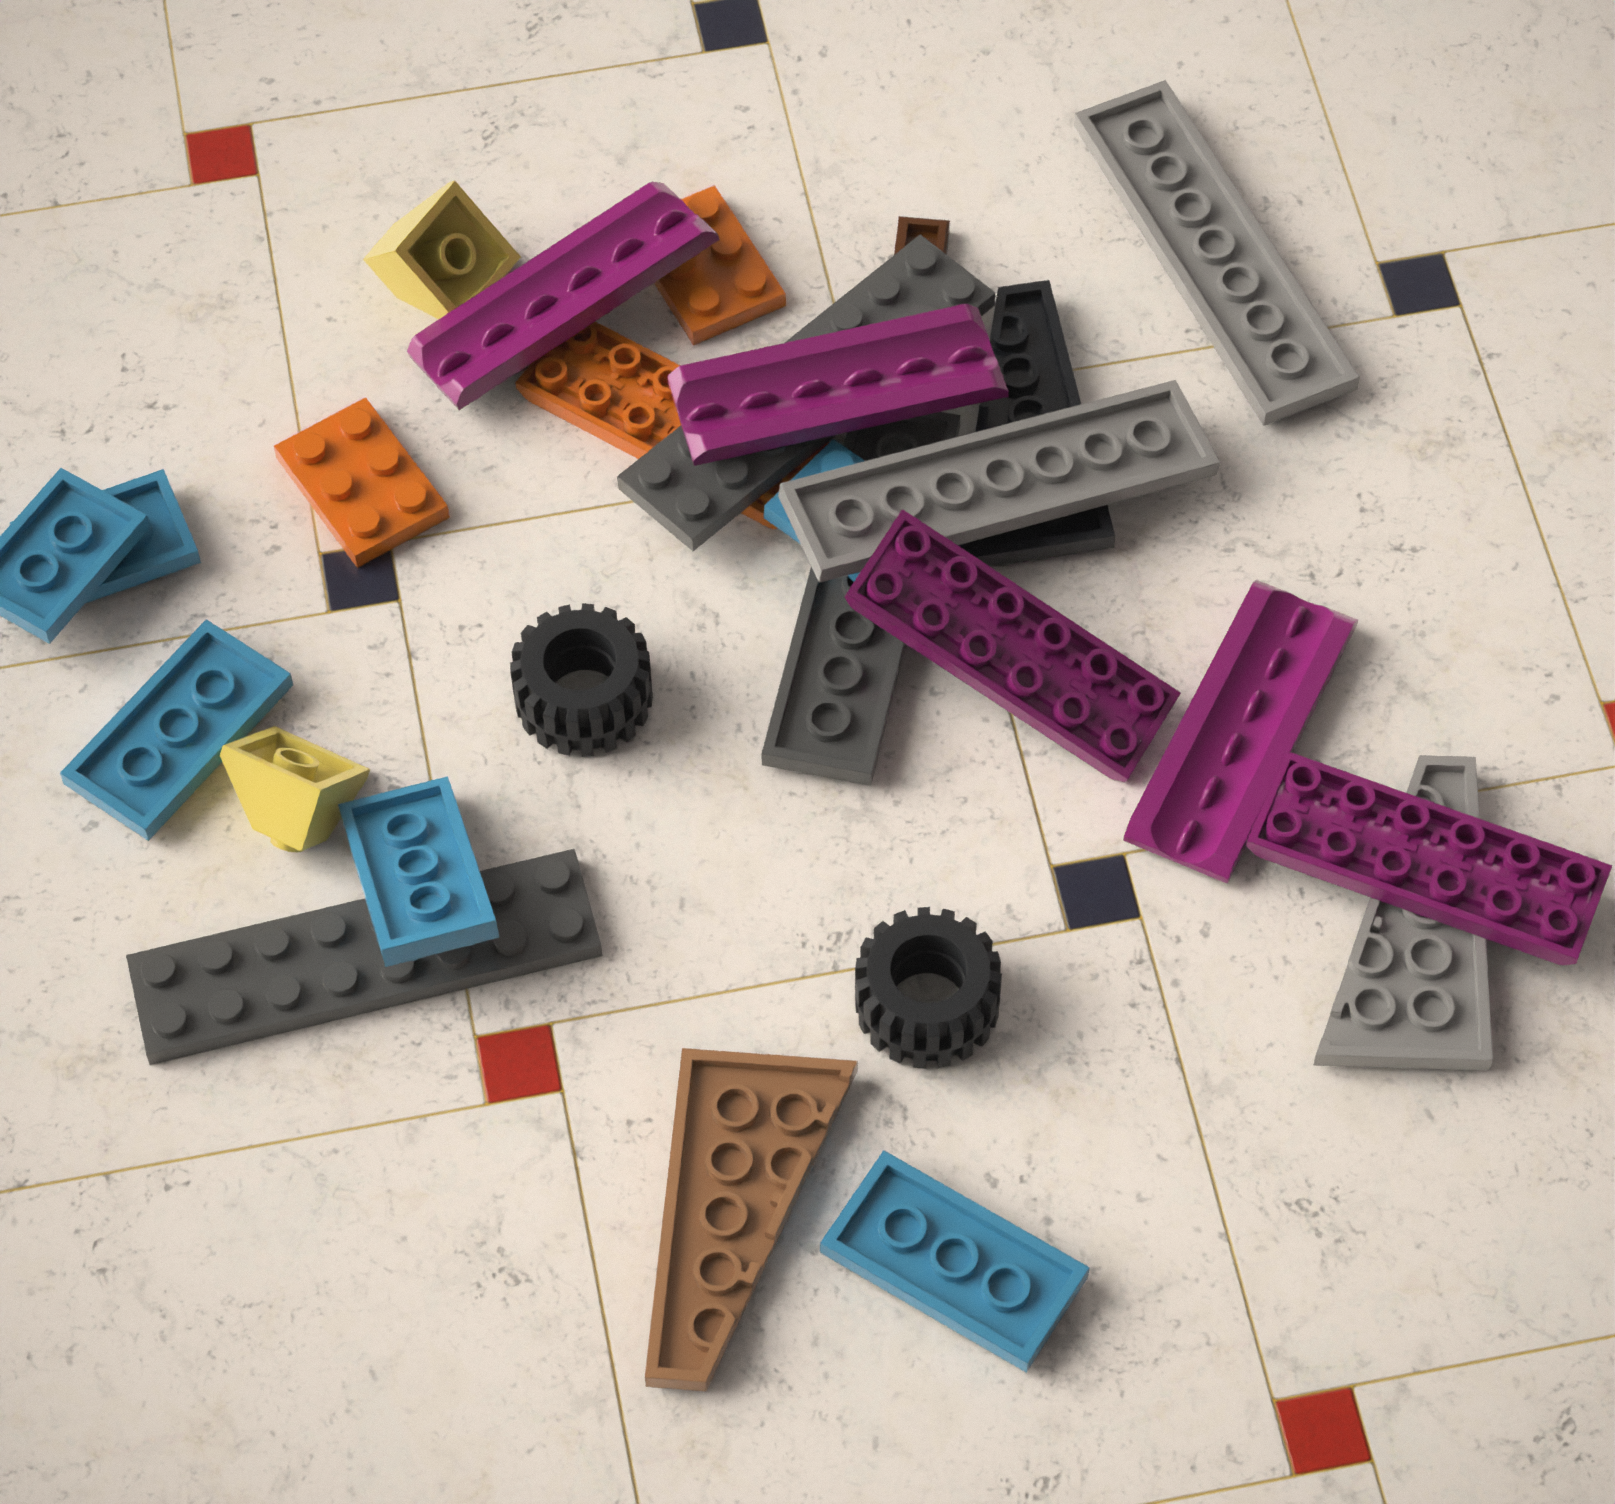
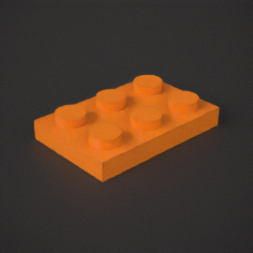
(725, 281)
(361, 482)

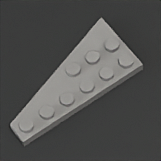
(1411, 983)

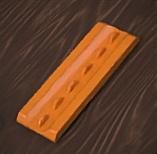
(616, 395)

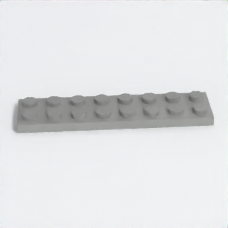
(1216, 253)
(1002, 476)

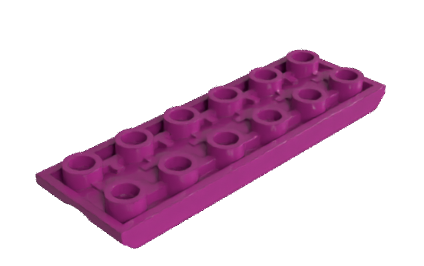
(559, 293)
(835, 383)
(1011, 647)
(1237, 730)
(1429, 859)

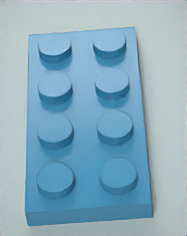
(175, 729)
(418, 871)
(954, 1260)

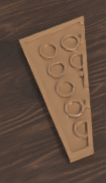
(735, 1170)

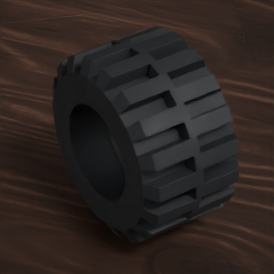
(574, 643)
(927, 946)

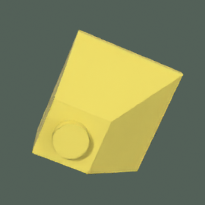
(441, 253)
(291, 786)

